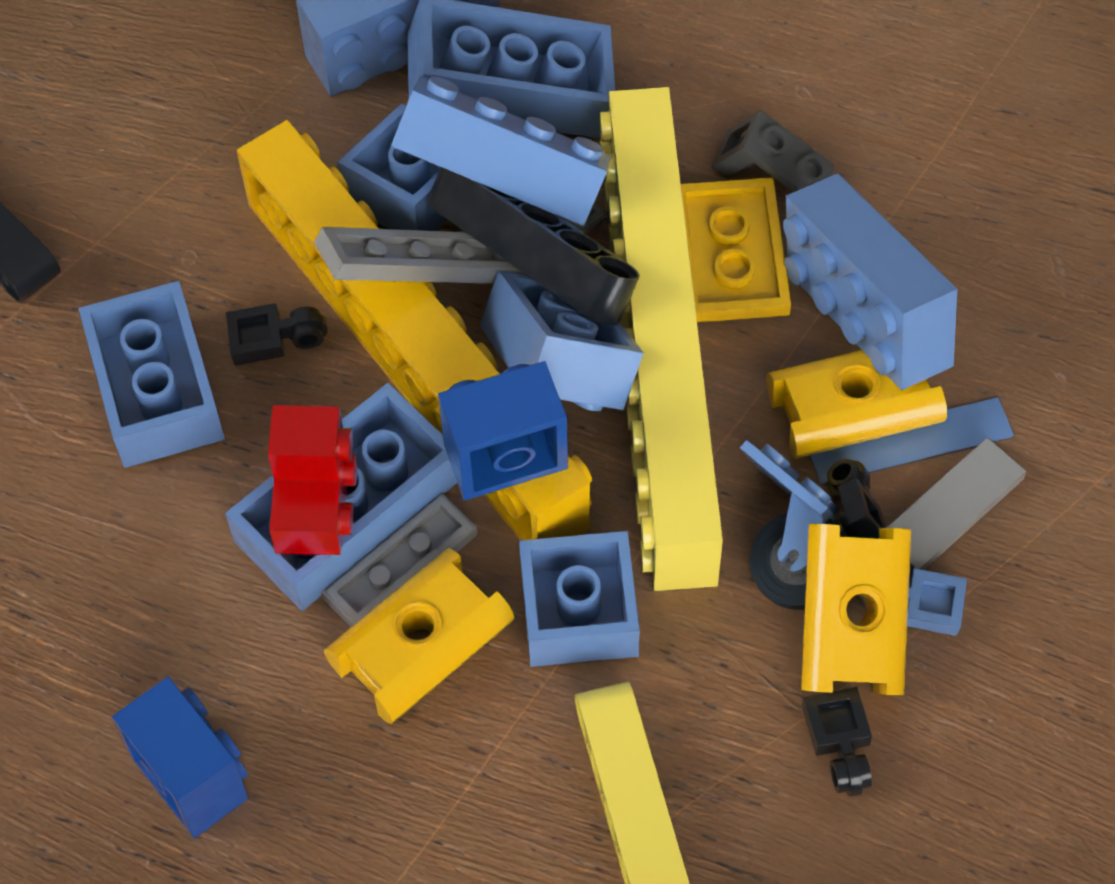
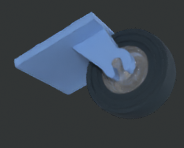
(781, 546)

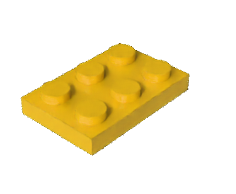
(735, 250)

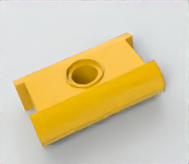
(828, 416)
(877, 644)
(407, 669)

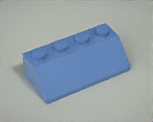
(502, 149)

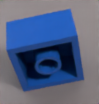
(504, 429)
(183, 755)

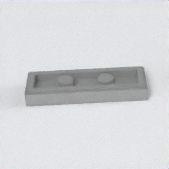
(958, 502)
(399, 558)

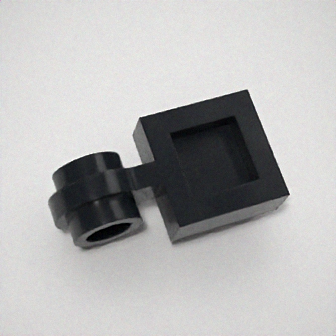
(259, 332)
(860, 513)
(840, 725)

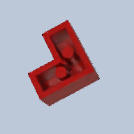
(311, 474)

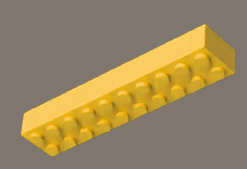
(396, 322)

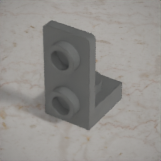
(774, 150)

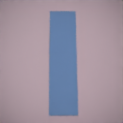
(963, 428)

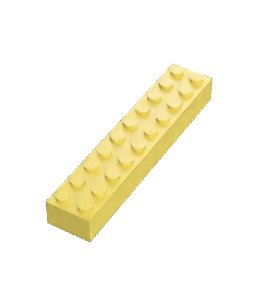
(668, 397)

